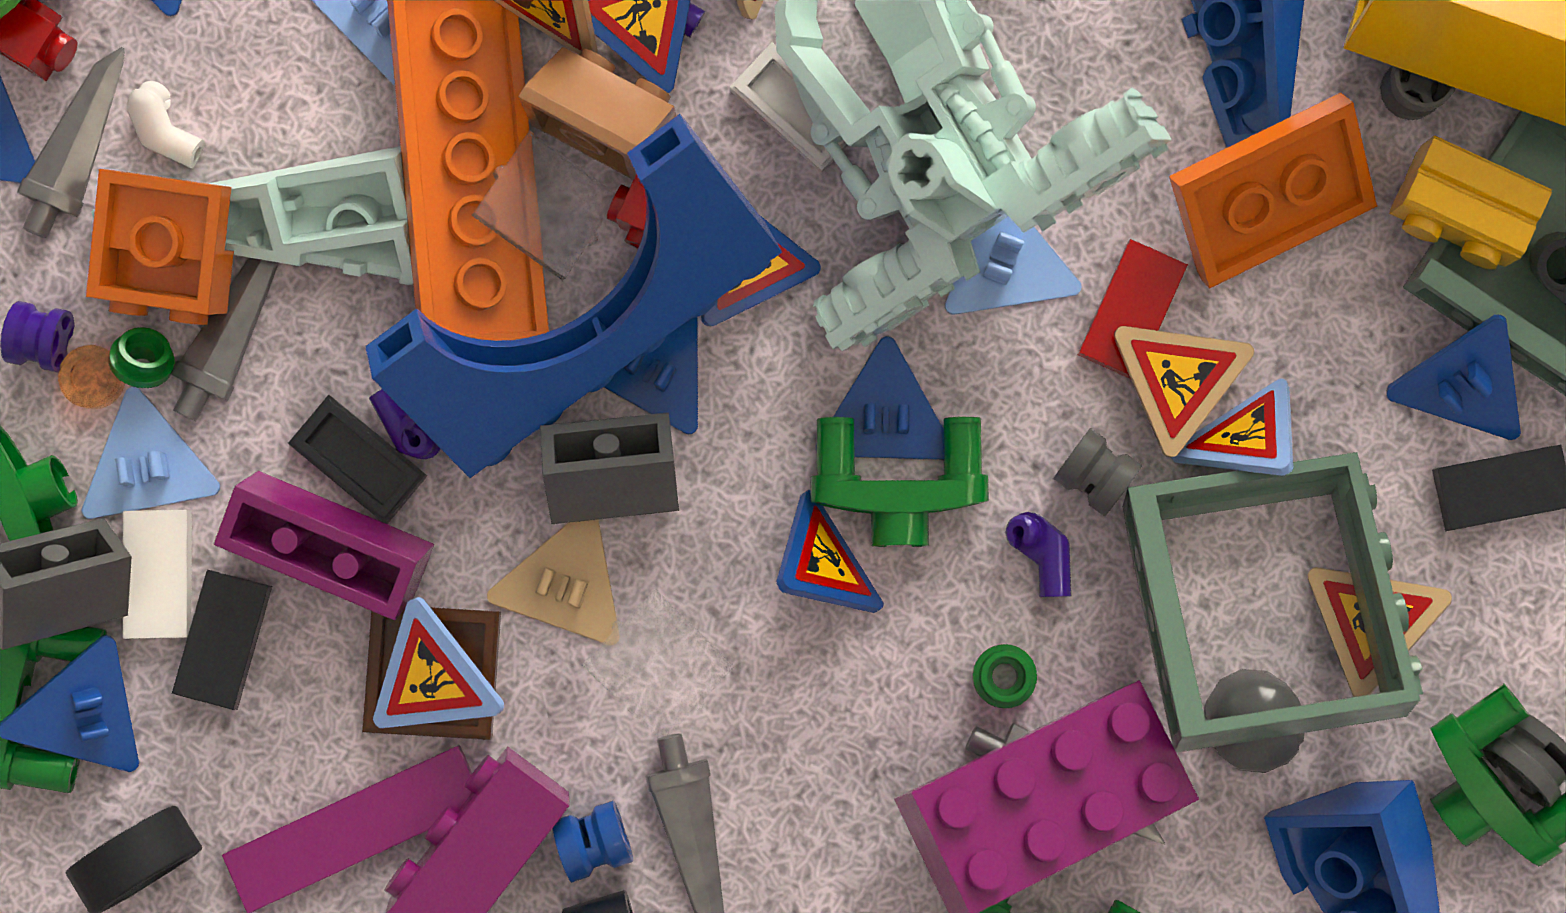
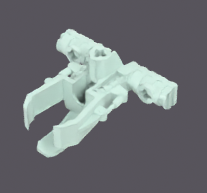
(946, 153)

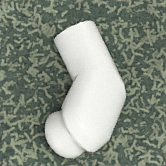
(153, 127)

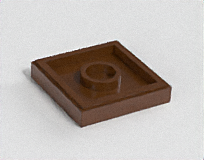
(475, 633)

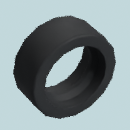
(133, 860)

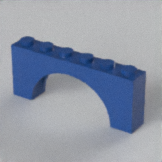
(493, 394)

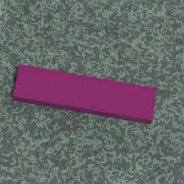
(348, 830)

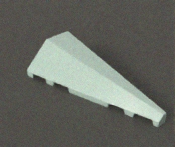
(325, 214)

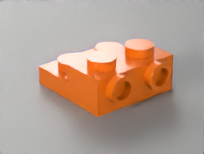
(160, 246)

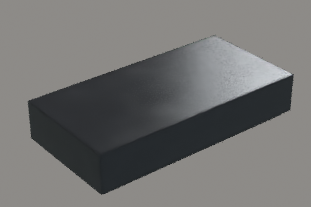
(357, 459)
(1501, 487)
(222, 640)

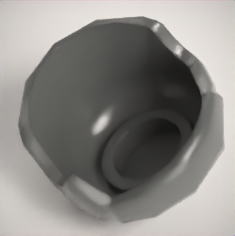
(1248, 693)

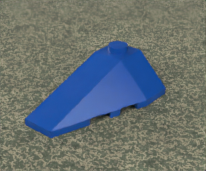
(1252, 61)
(1358, 849)

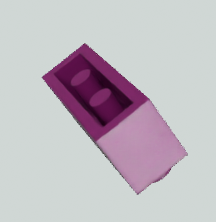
(323, 544)
(483, 843)

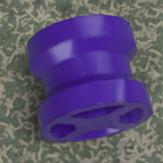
(36, 336)

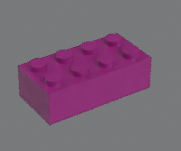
(1046, 800)

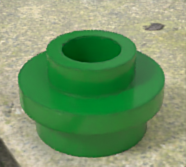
(141, 344)
(1025, 676)

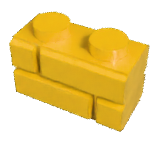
(1469, 204)

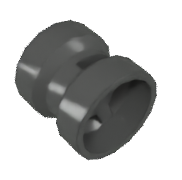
(1406, 106)
(1097, 472)

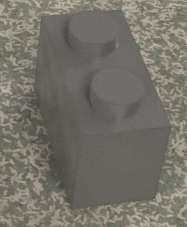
(609, 468)
(62, 582)

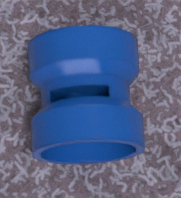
(606, 837)

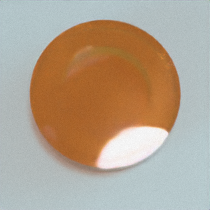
(88, 378)

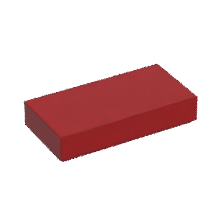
(1134, 298)

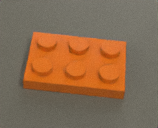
(1274, 190)

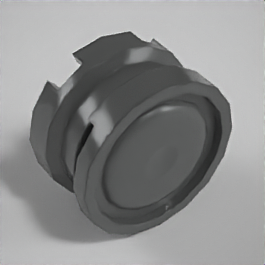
(1532, 759)

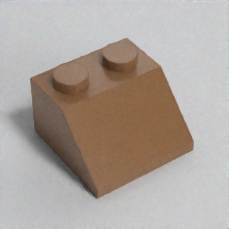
(594, 109)

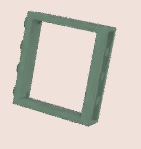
(1368, 559)

